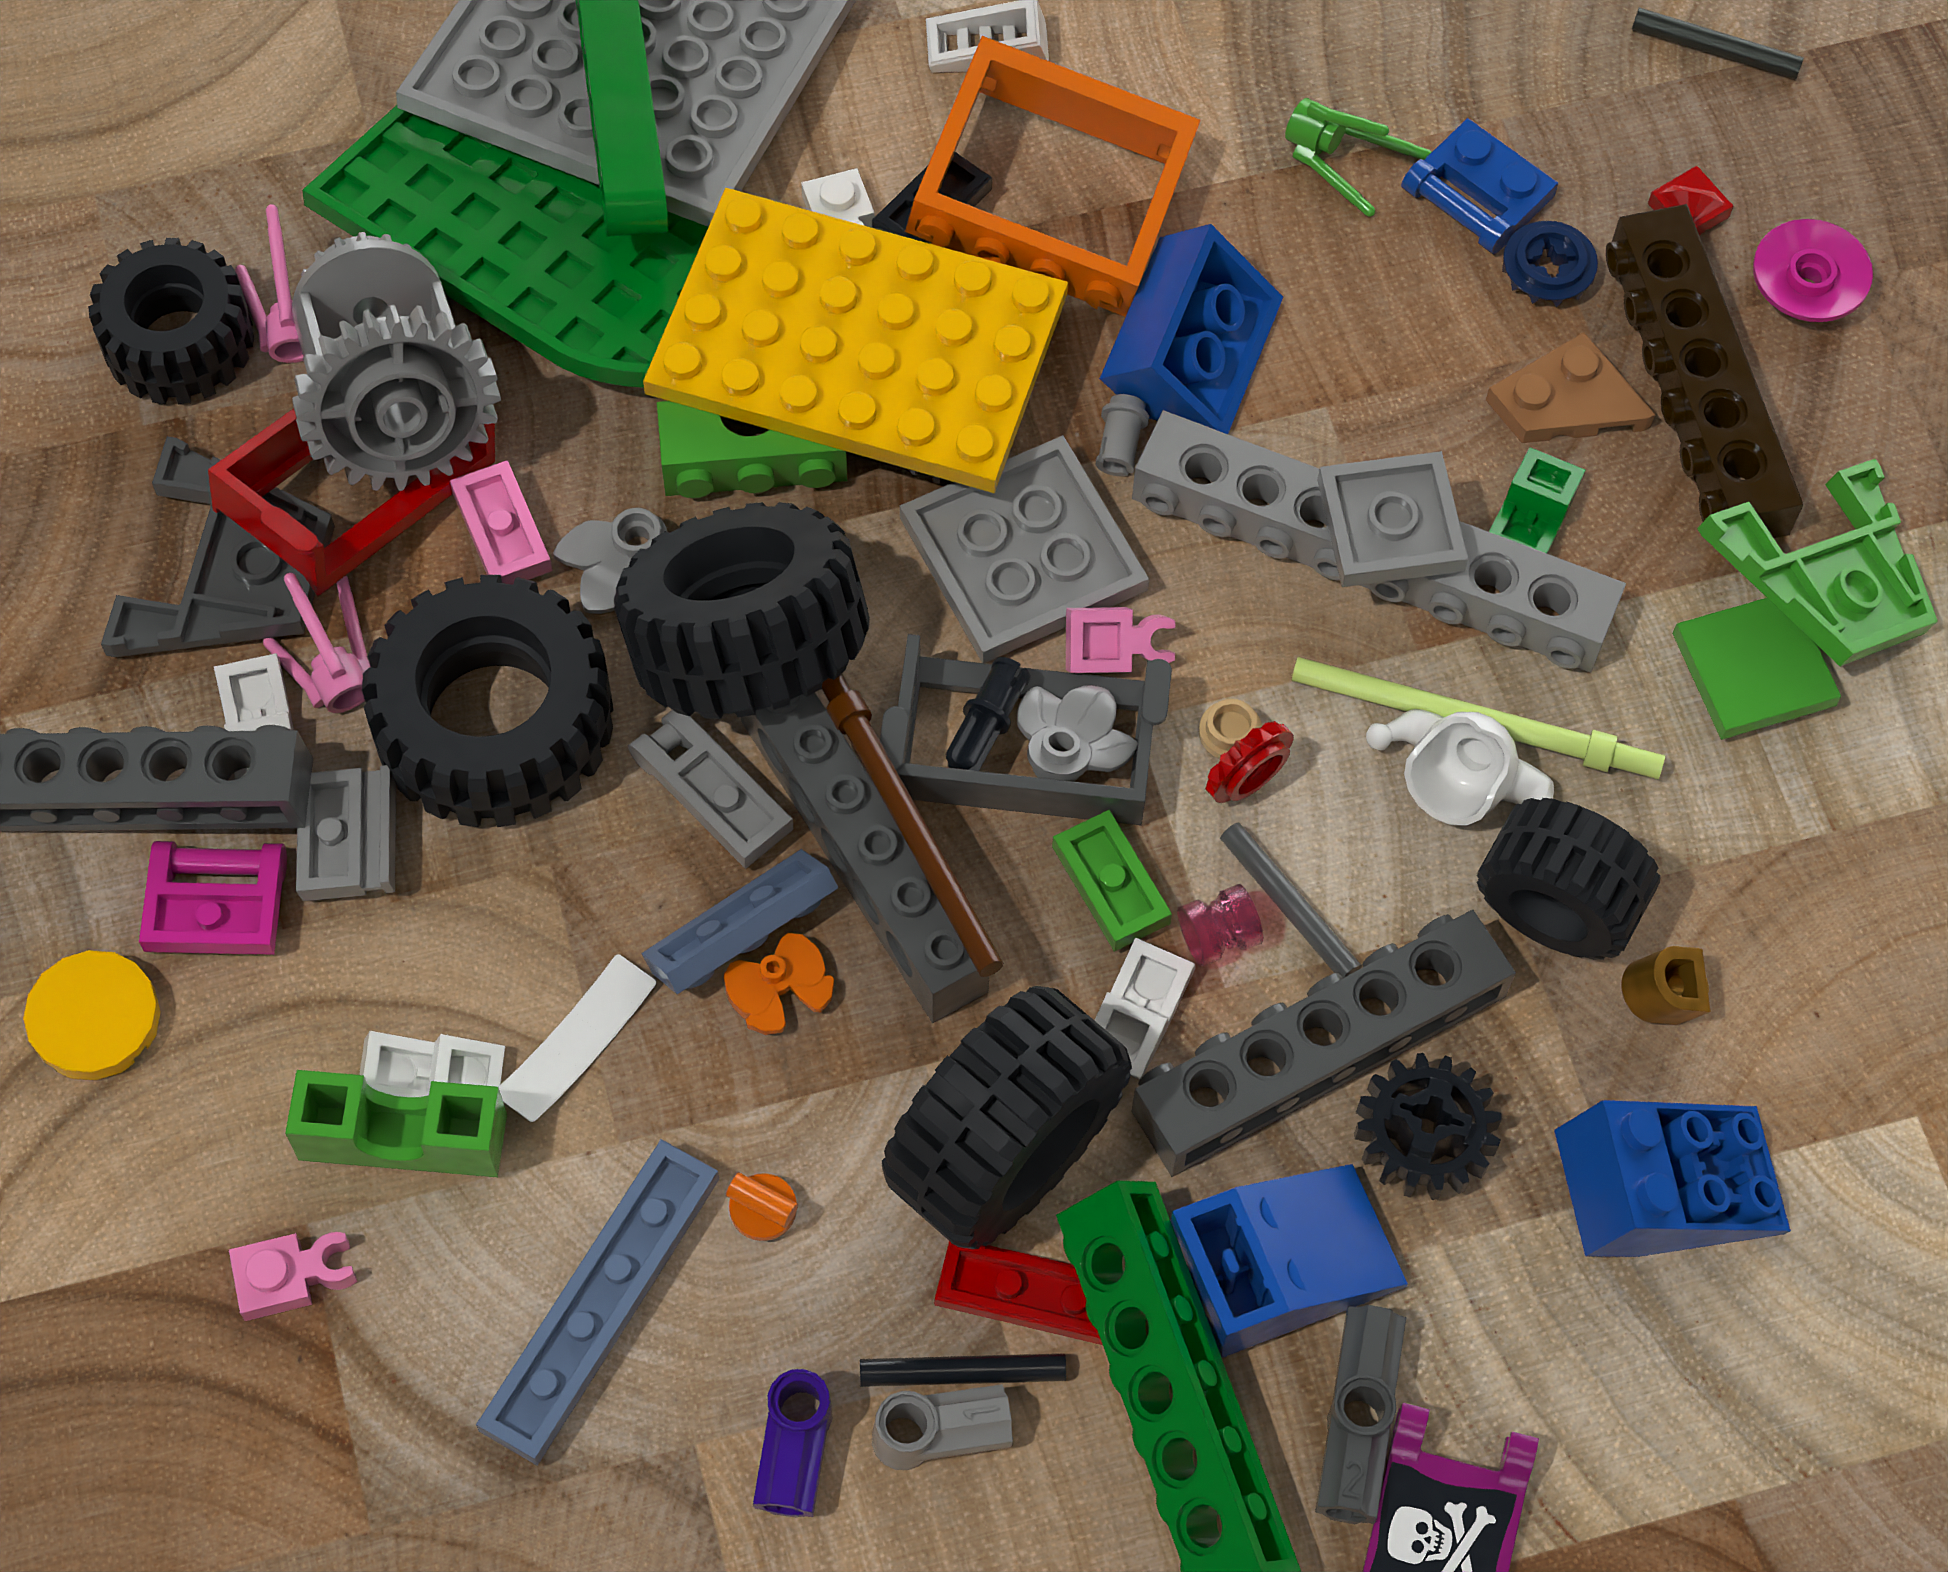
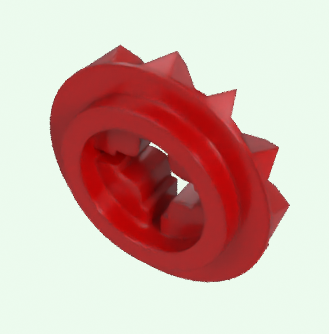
(1250, 763)

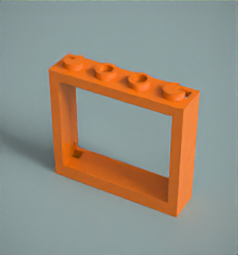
(1076, 103)

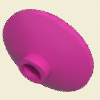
(1815, 252)

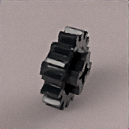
(1402, 1120)

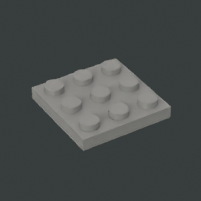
(1025, 551)

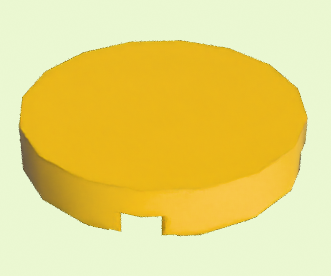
(91, 1015)

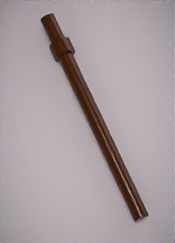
(853, 718)

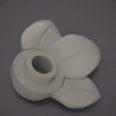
(603, 553)
(1072, 733)

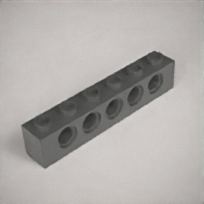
(140, 798)
(867, 851)
(1190, 1132)

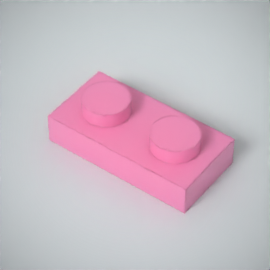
(501, 523)

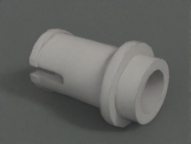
(1124, 420)

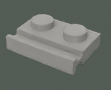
(347, 835)

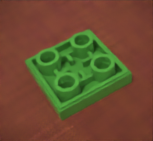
(1754, 667)

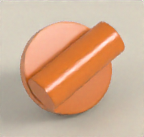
(761, 1205)

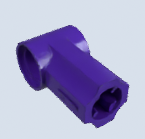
(792, 1449)

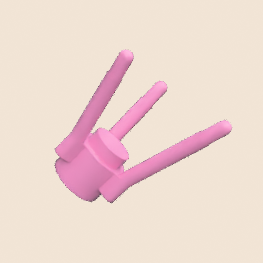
(277, 329)
(336, 673)

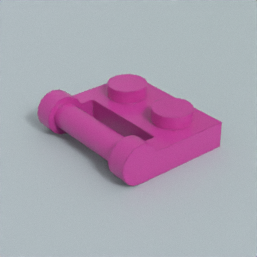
(212, 915)

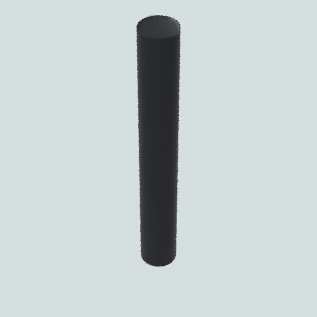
(962, 1369)

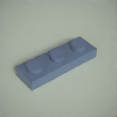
(740, 922)

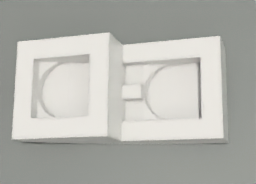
(253, 695)
(1144, 1001)
(409, 1065)

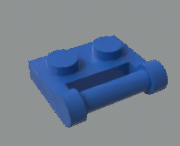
(1490, 176)

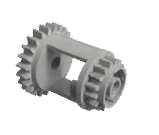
(386, 366)

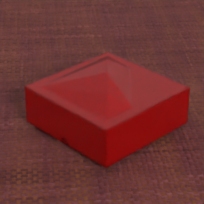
(1696, 190)

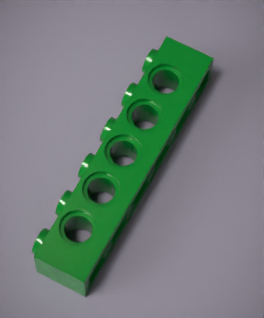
(1182, 1351)

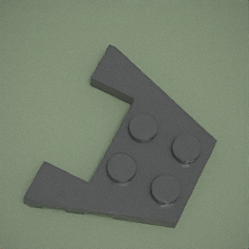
(234, 581)

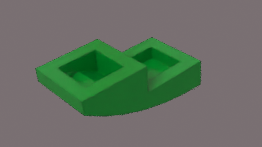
(1538, 500)

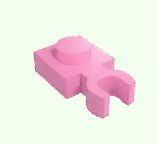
(1106, 639)
(277, 1273)

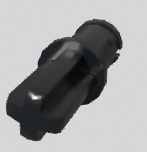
(987, 715)

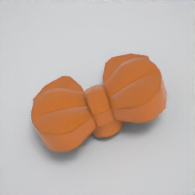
(756, 987)

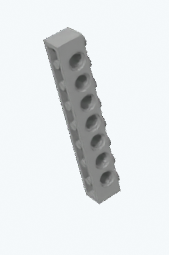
(1246, 471)

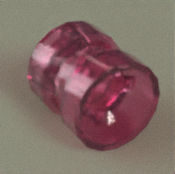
(1226, 922)

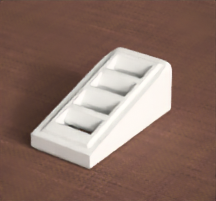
(1004, 19)

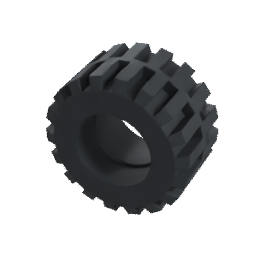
(165, 282)
(1568, 878)

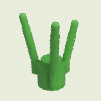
(1321, 129)

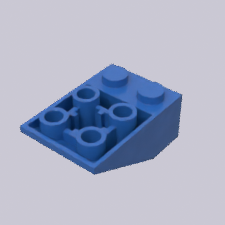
(1669, 1177)
(1284, 1254)

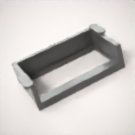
(1015, 791)

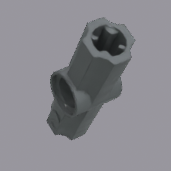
(1353, 1453)

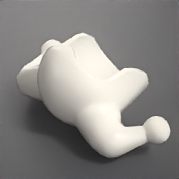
(1460, 764)

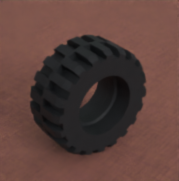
(742, 610)
(473, 630)
(1005, 1116)

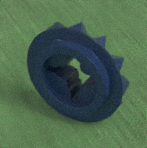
(1564, 246)

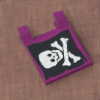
(1446, 1511)

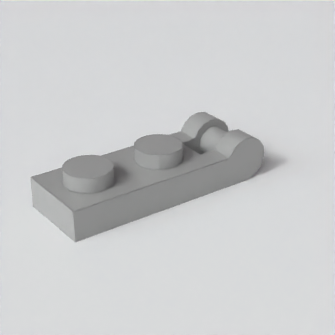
(712, 788)

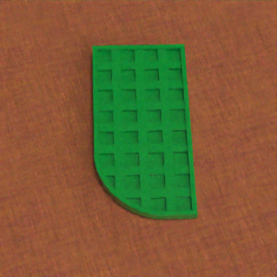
(514, 242)

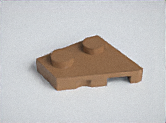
(1569, 395)

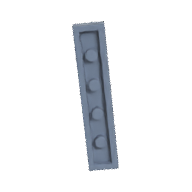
(598, 1302)

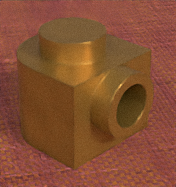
(1667, 986)

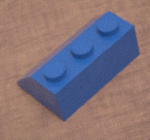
(1193, 330)

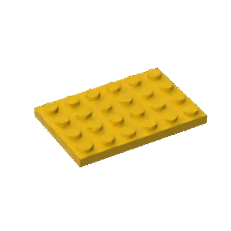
(857, 339)

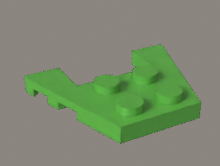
(1843, 592)

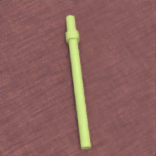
(1597, 749)

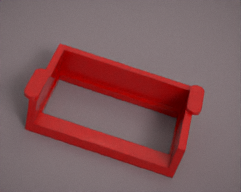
(278, 453)

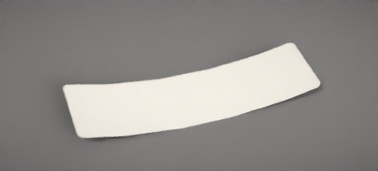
(577, 1039)

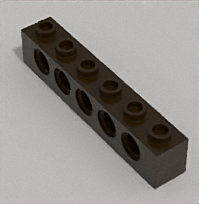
(1688, 295)

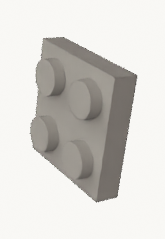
(1392, 519)

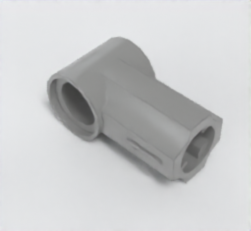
(949, 1422)

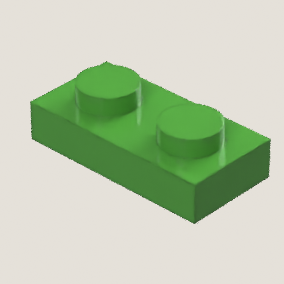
(1111, 880)

